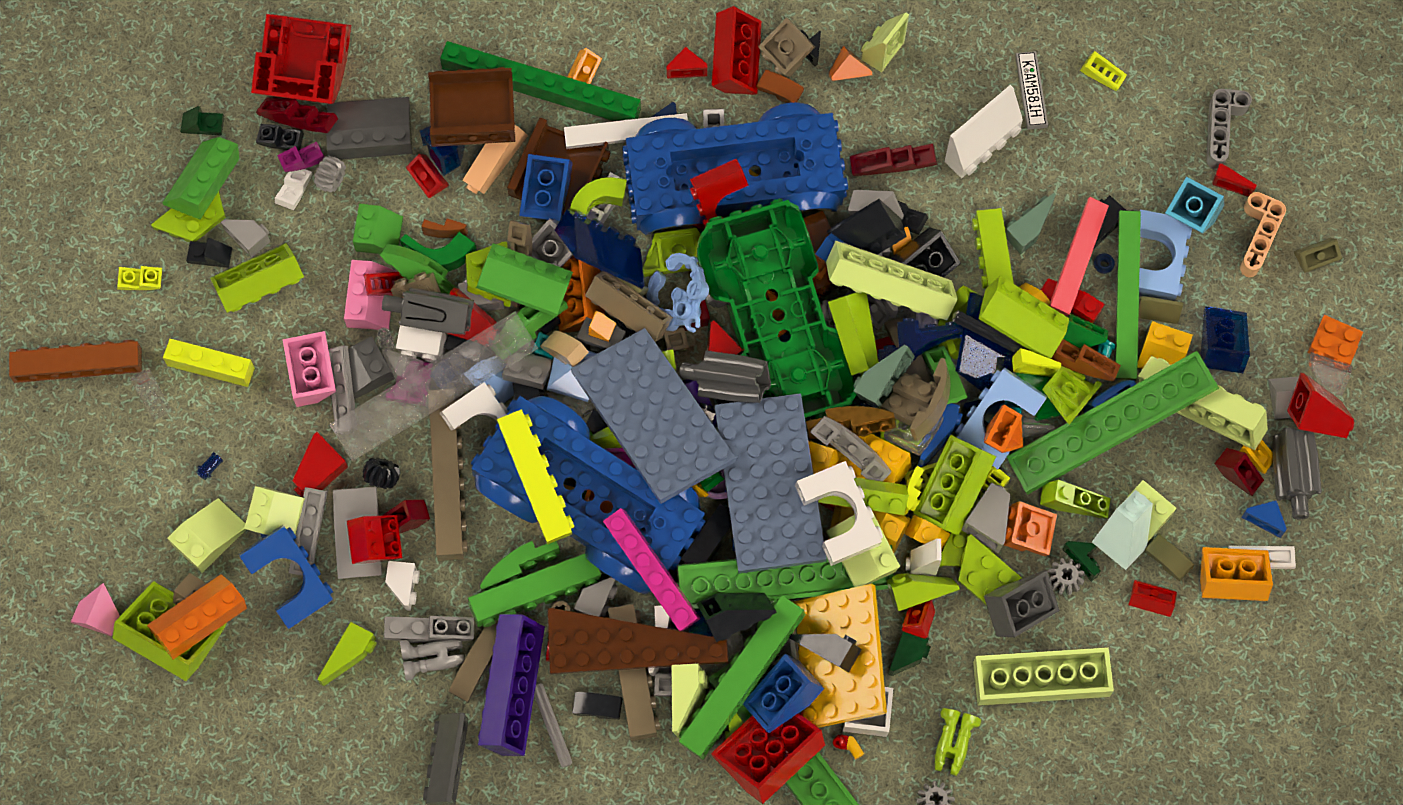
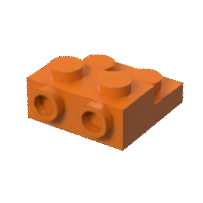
(1335, 340)
(1030, 528)

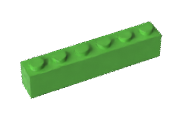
(533, 590)

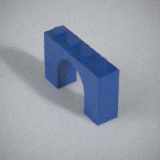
(312, 593)

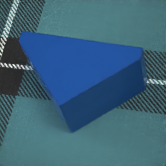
(1266, 517)

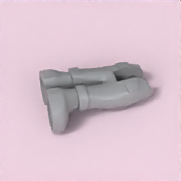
(437, 648)

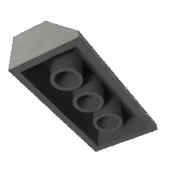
(447, 759)

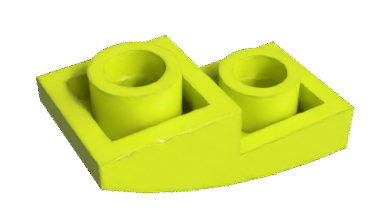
(139, 279)
(912, 485)

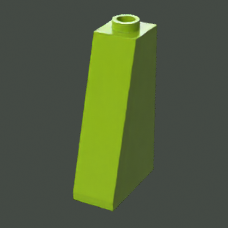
(855, 331)

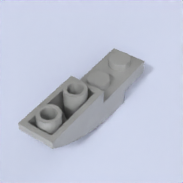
(428, 629)

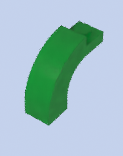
(450, 256)

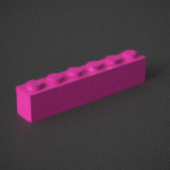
(651, 569)

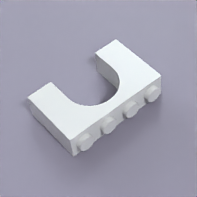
(477, 402)
(840, 482)

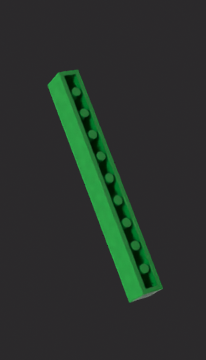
(546, 84)

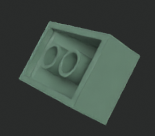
(877, 382)

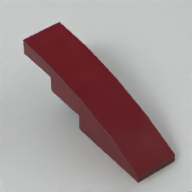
(295, 115)
(893, 160)

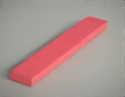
(1078, 256)

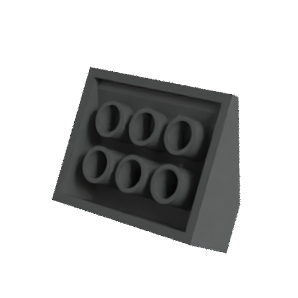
(370, 128)

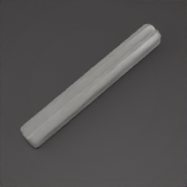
(552, 726)

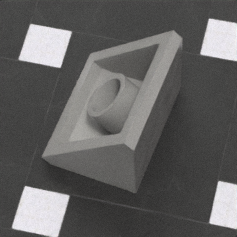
(1281, 393)

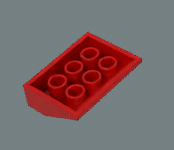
(766, 760)

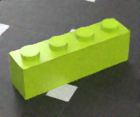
(992, 245)
(878, 495)

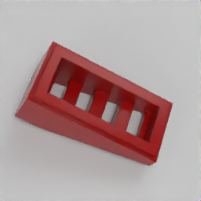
(1232, 181)
(380, 276)

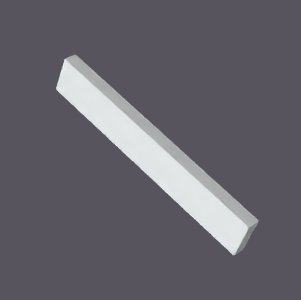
(610, 132)

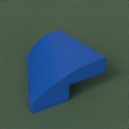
(1108, 394)

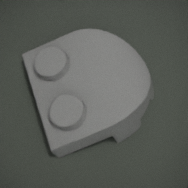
(529, 371)

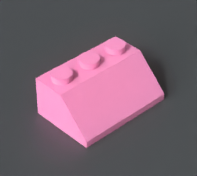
(365, 310)
(309, 368)

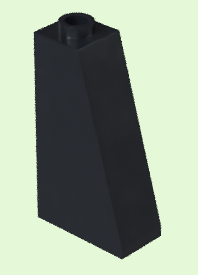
(709, 539)

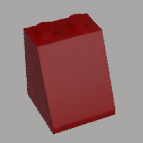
(1318, 409)

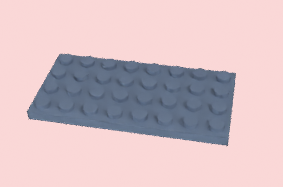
(653, 415)
(765, 509)

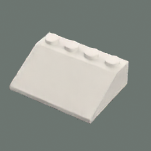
(984, 133)

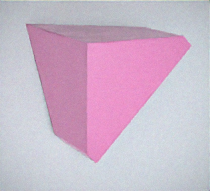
(97, 612)

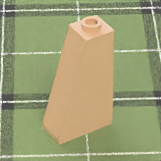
(491, 162)

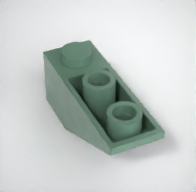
(1026, 230)

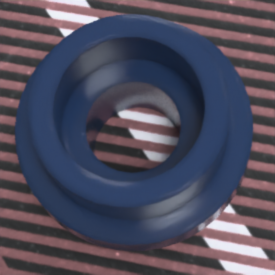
(1104, 257)

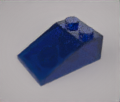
(1225, 340)

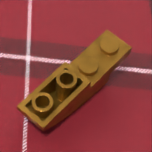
(858, 419)

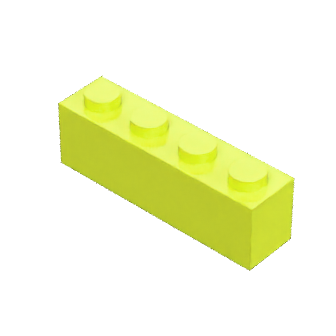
(208, 362)

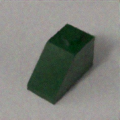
(909, 653)

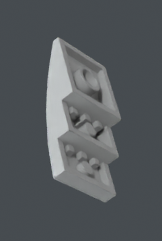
(346, 506)

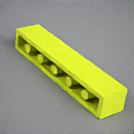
(534, 476)

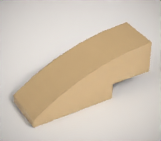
(564, 348)

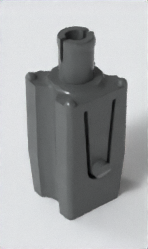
(431, 310)
(729, 377)
(1296, 469)

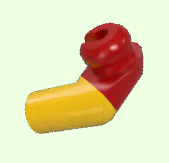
(848, 743)

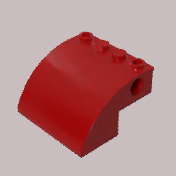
(301, 59)

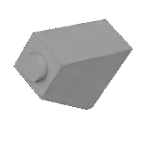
(990, 518)

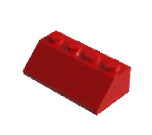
(736, 52)

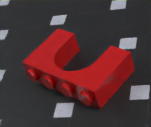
(715, 185)

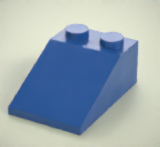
(545, 187)
(949, 425)
(783, 693)

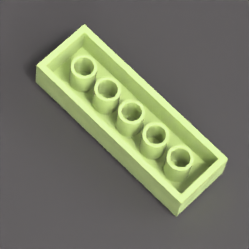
(891, 281)
(1221, 411)
(1043, 676)

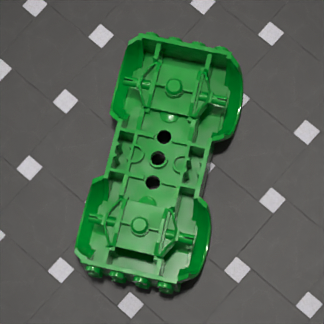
(774, 251)

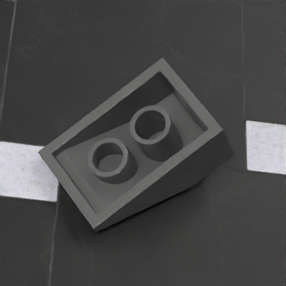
(367, 367)
(1021, 604)

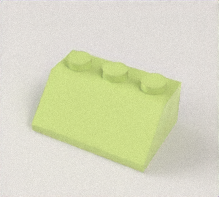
(870, 565)

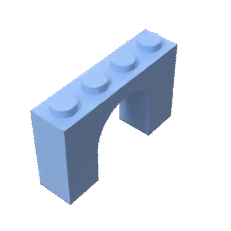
(1173, 234)
(1005, 387)

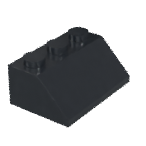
(871, 228)
(929, 253)

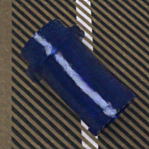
(209, 466)

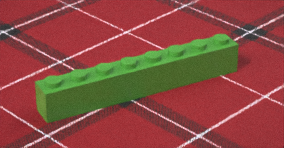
(741, 678)

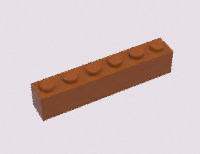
(75, 361)

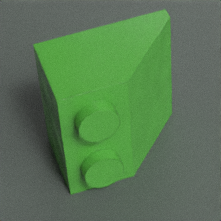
(376, 228)

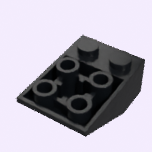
(734, 612)

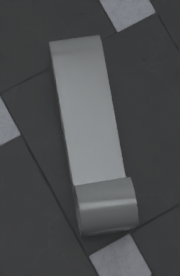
(1222, 129)

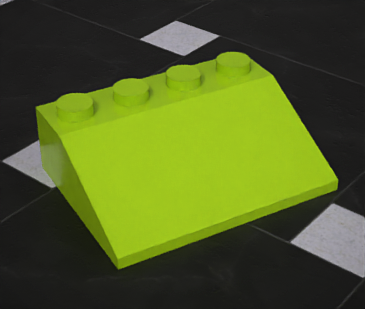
(133, 633)

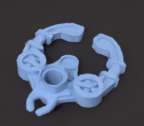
(685, 302)

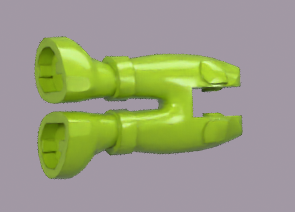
(944, 746)

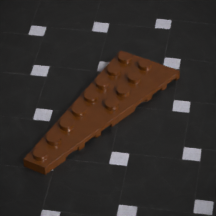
(604, 644)

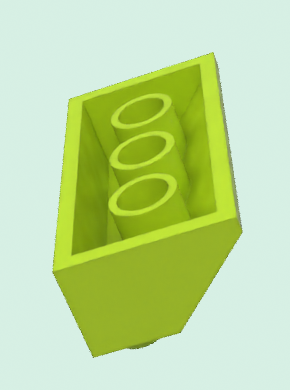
(257, 278)
(1023, 317)
(954, 485)

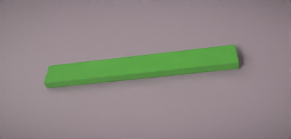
(1127, 294)

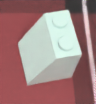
(1126, 530)

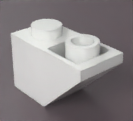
(401, 581)

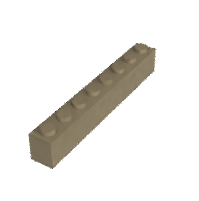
(447, 489)

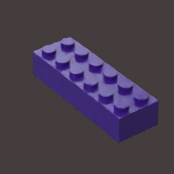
(511, 685)

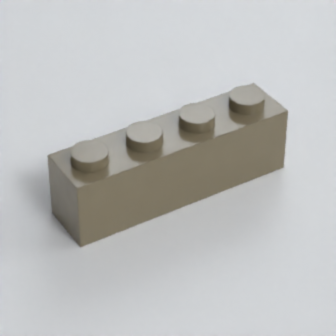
(627, 305)

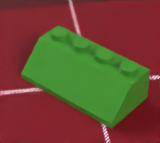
(203, 177)
(524, 279)

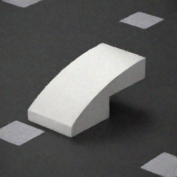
(293, 188)

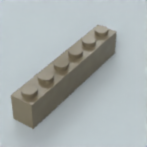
(635, 688)

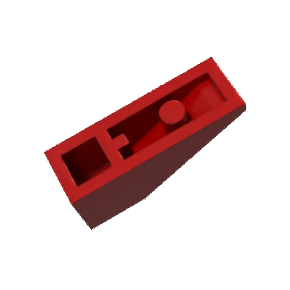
(1084, 306)

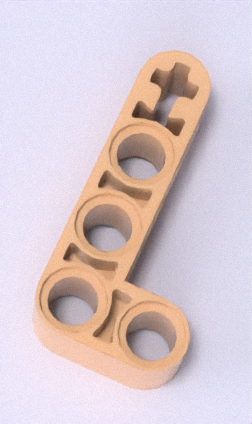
(1261, 238)

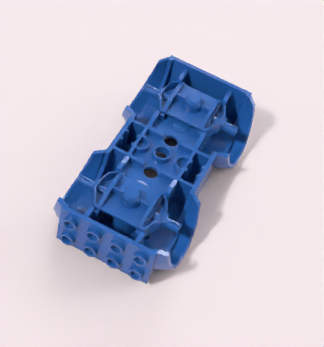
(788, 143)
(572, 454)

